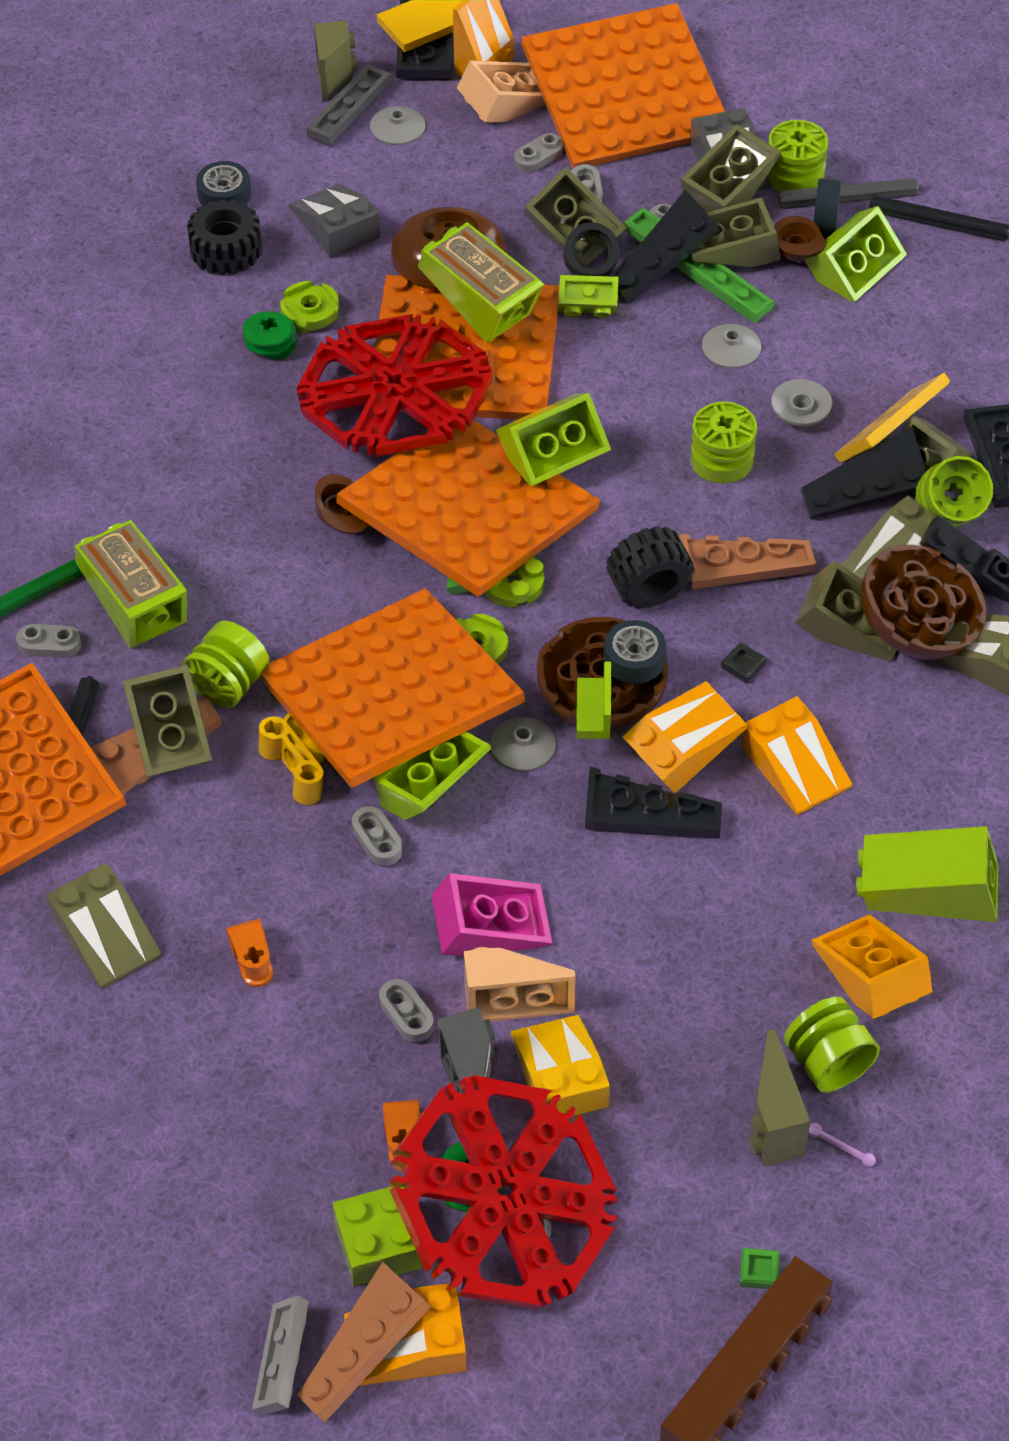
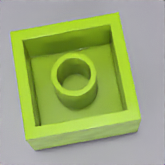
(373, 1234)

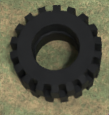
(224, 237)
(650, 567)

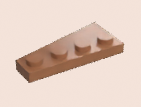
(745, 560)
(123, 757)
(365, 1338)

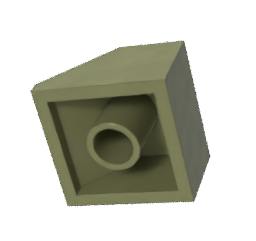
(334, 56)
(934, 443)

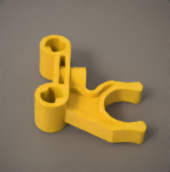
(288, 742)

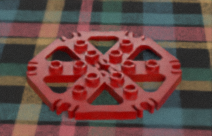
(385, 400)
(489, 1212)

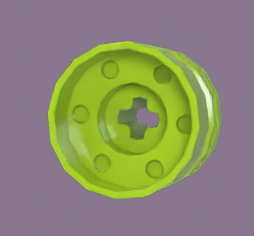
(802, 155)
(723, 442)
(965, 479)
(226, 663)
(831, 1044)

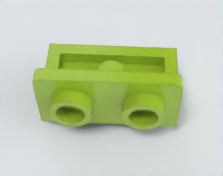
(588, 295)

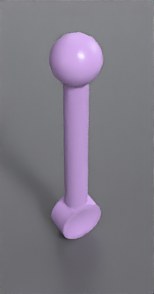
(867, 1159)

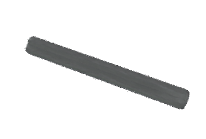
(851, 192)

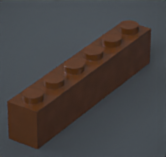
(750, 1356)

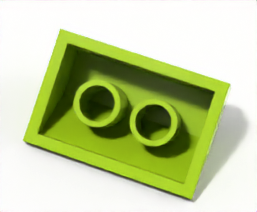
(857, 254)
(554, 438)
(423, 779)

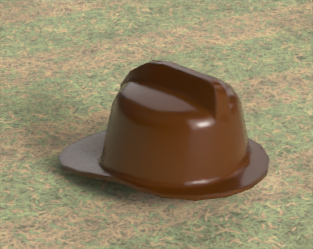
(798, 238)
(331, 512)

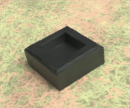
(743, 662)

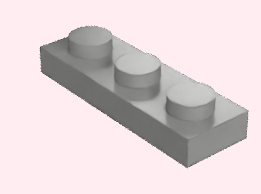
(280, 1356)

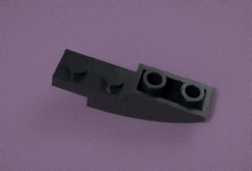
(987, 567)

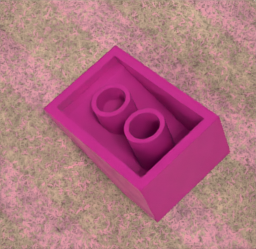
(489, 914)

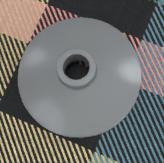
(397, 125)
(731, 345)
(801, 402)
(523, 753)

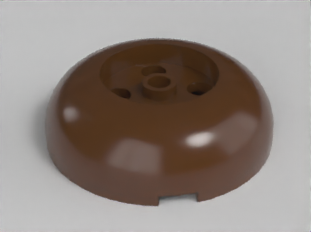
(431, 226)
(917, 598)
(582, 647)

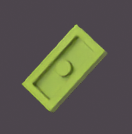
(594, 706)

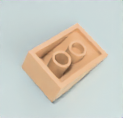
(500, 89)
(516, 985)

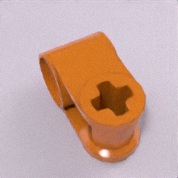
(251, 951)
(398, 1120)

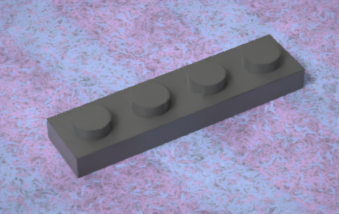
(348, 105)

